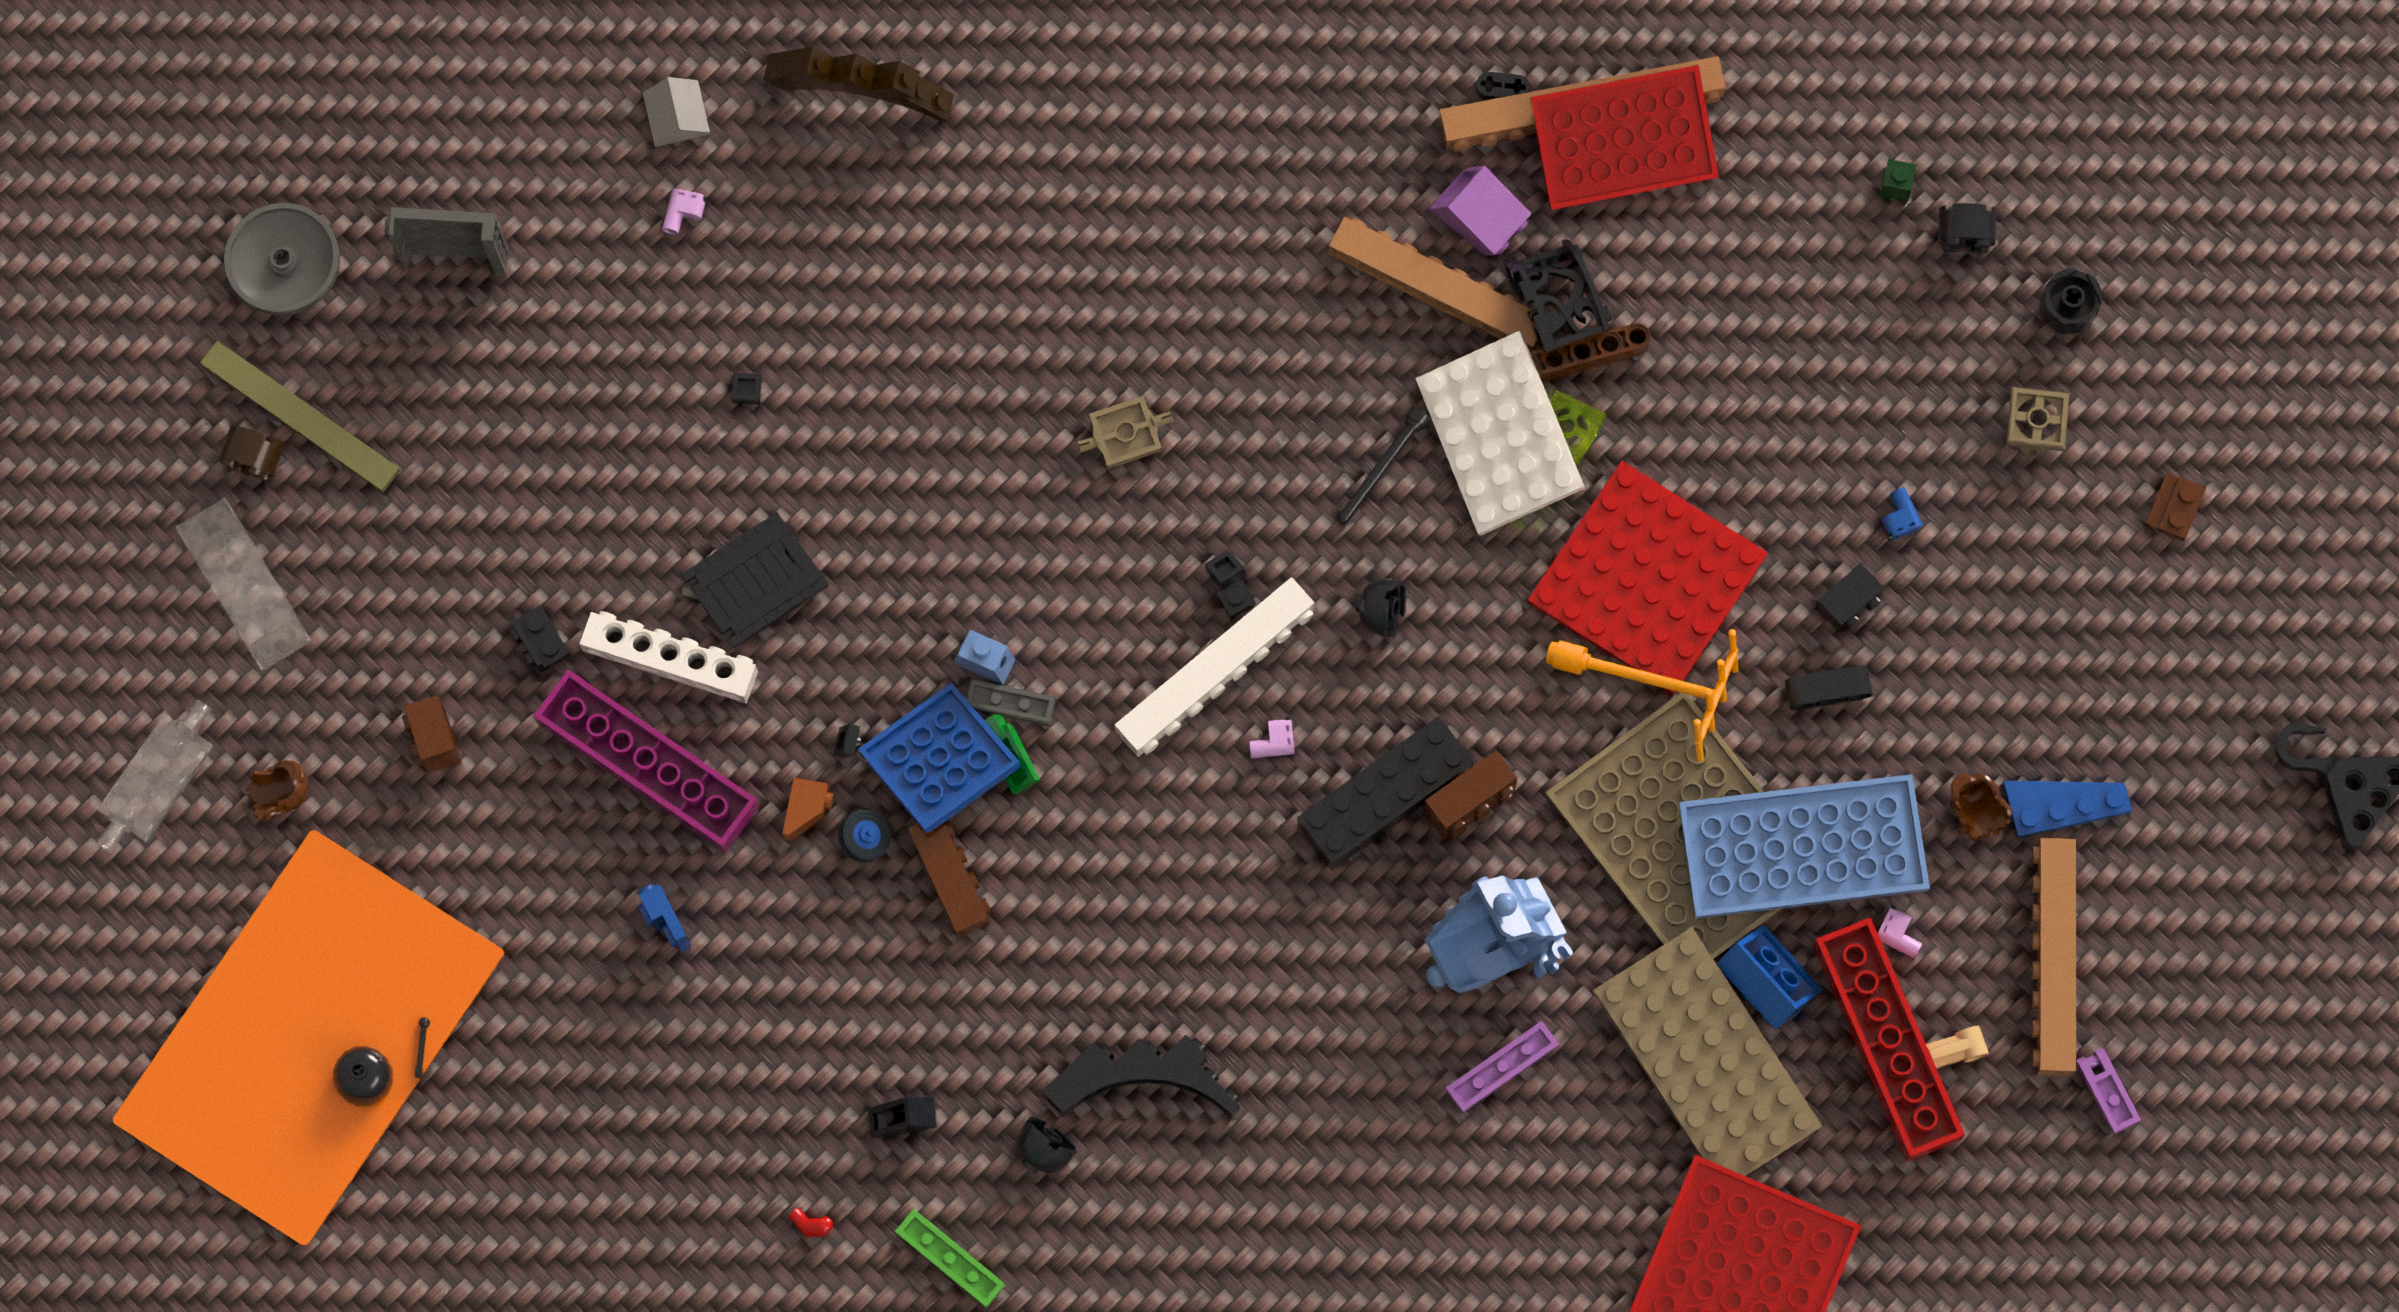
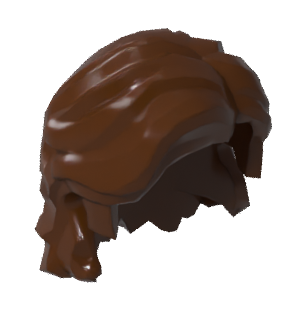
(277, 789)
(1978, 805)

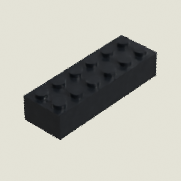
(1384, 793)

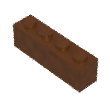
(950, 878)

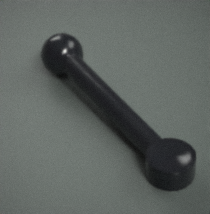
(424, 1024)

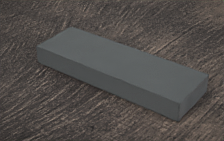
(1011, 702)

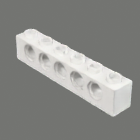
(736, 686)

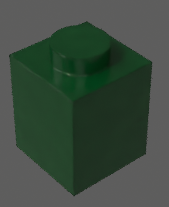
(1898, 180)

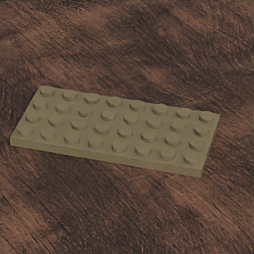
(1706, 1056)

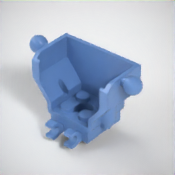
(1496, 931)

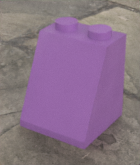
(1481, 210)

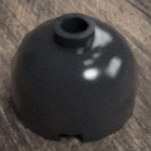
(1381, 606)
(367, 1087)
(1044, 1148)

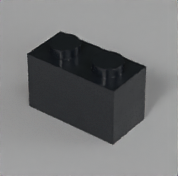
(1850, 598)

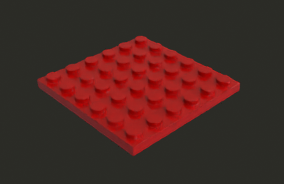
(1647, 576)
(1744, 1249)

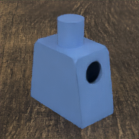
(984, 657)

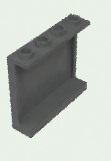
(447, 235)

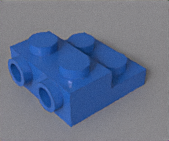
(658, 912)

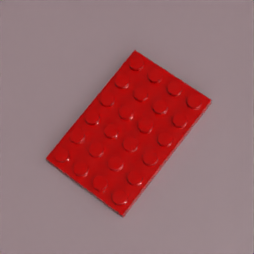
(1624, 137)

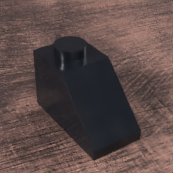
(902, 1117)

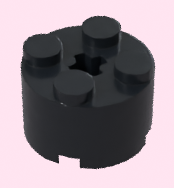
(1967, 227)
(2074, 286)

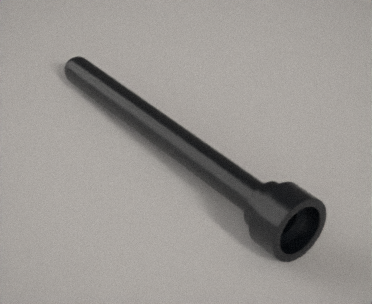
(1414, 423)

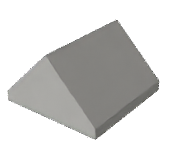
(675, 111)

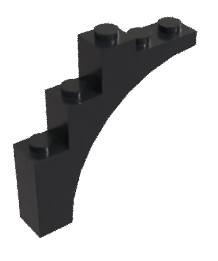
(1179, 1067)

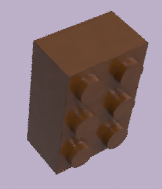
(1470, 796)

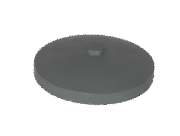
(282, 259)

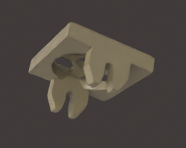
(2040, 399)

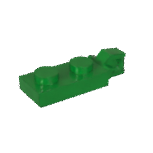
(1026, 774)

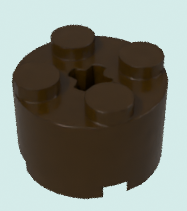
(251, 451)

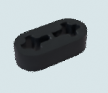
(1501, 80)

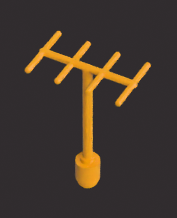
(1575, 659)

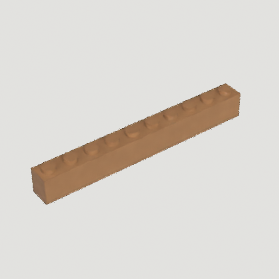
(1513, 117)

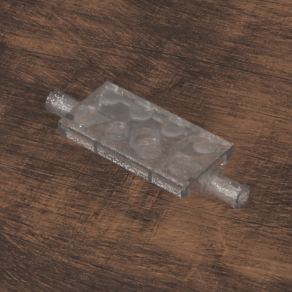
(155, 777)

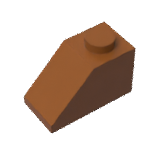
(806, 806)

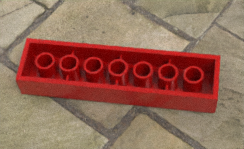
(1888, 1039)

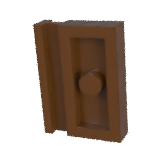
(2175, 506)

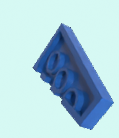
(2058, 805)

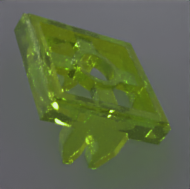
(1591, 415)

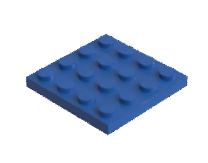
(939, 758)

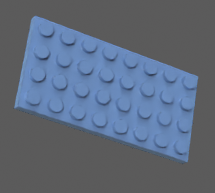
(1803, 846)

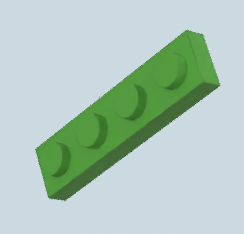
(950, 1258)

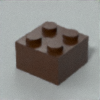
(433, 734)

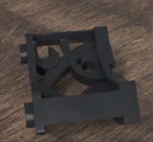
(1557, 263)

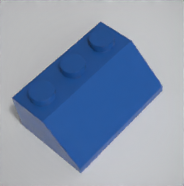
(1769, 977)

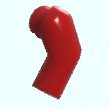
(811, 1227)

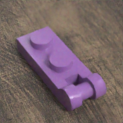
(2108, 1091)

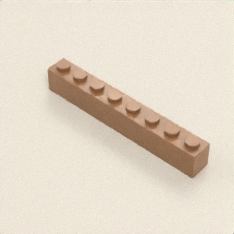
(1431, 281)
(2055, 957)

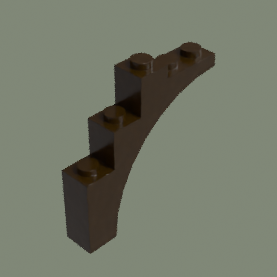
(856, 75)

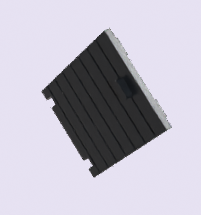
(755, 580)

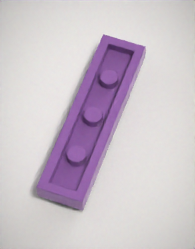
(1502, 1067)

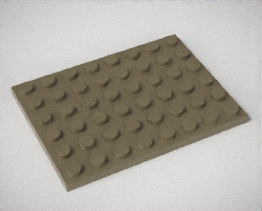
(1630, 820)

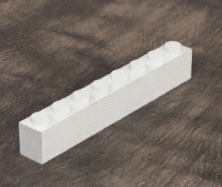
(1215, 667)

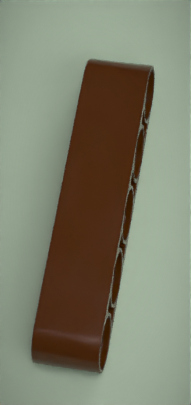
(1593, 346)

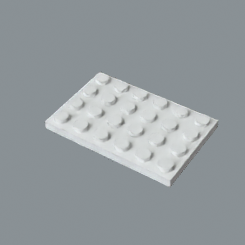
(1500, 433)

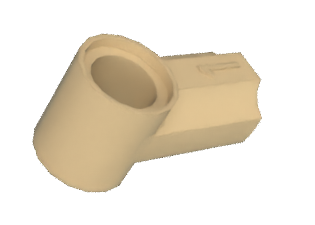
(1964, 1046)

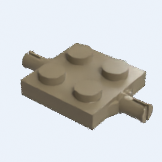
(1125, 432)

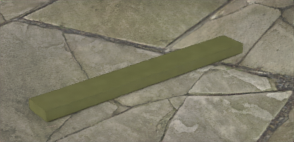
(300, 416)

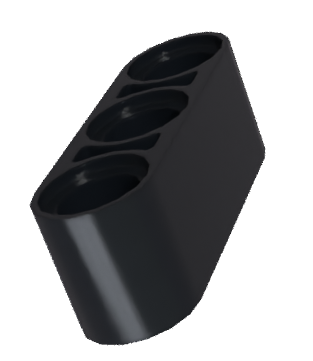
(1828, 687)

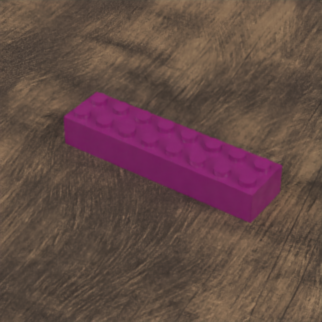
(646, 761)

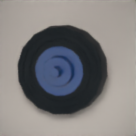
(864, 836)

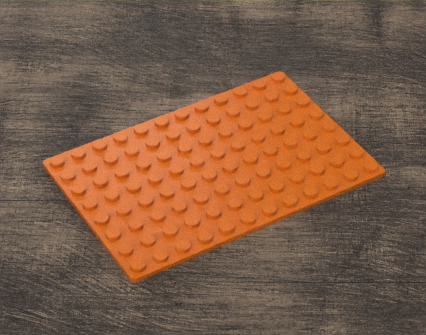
(249, 1068)

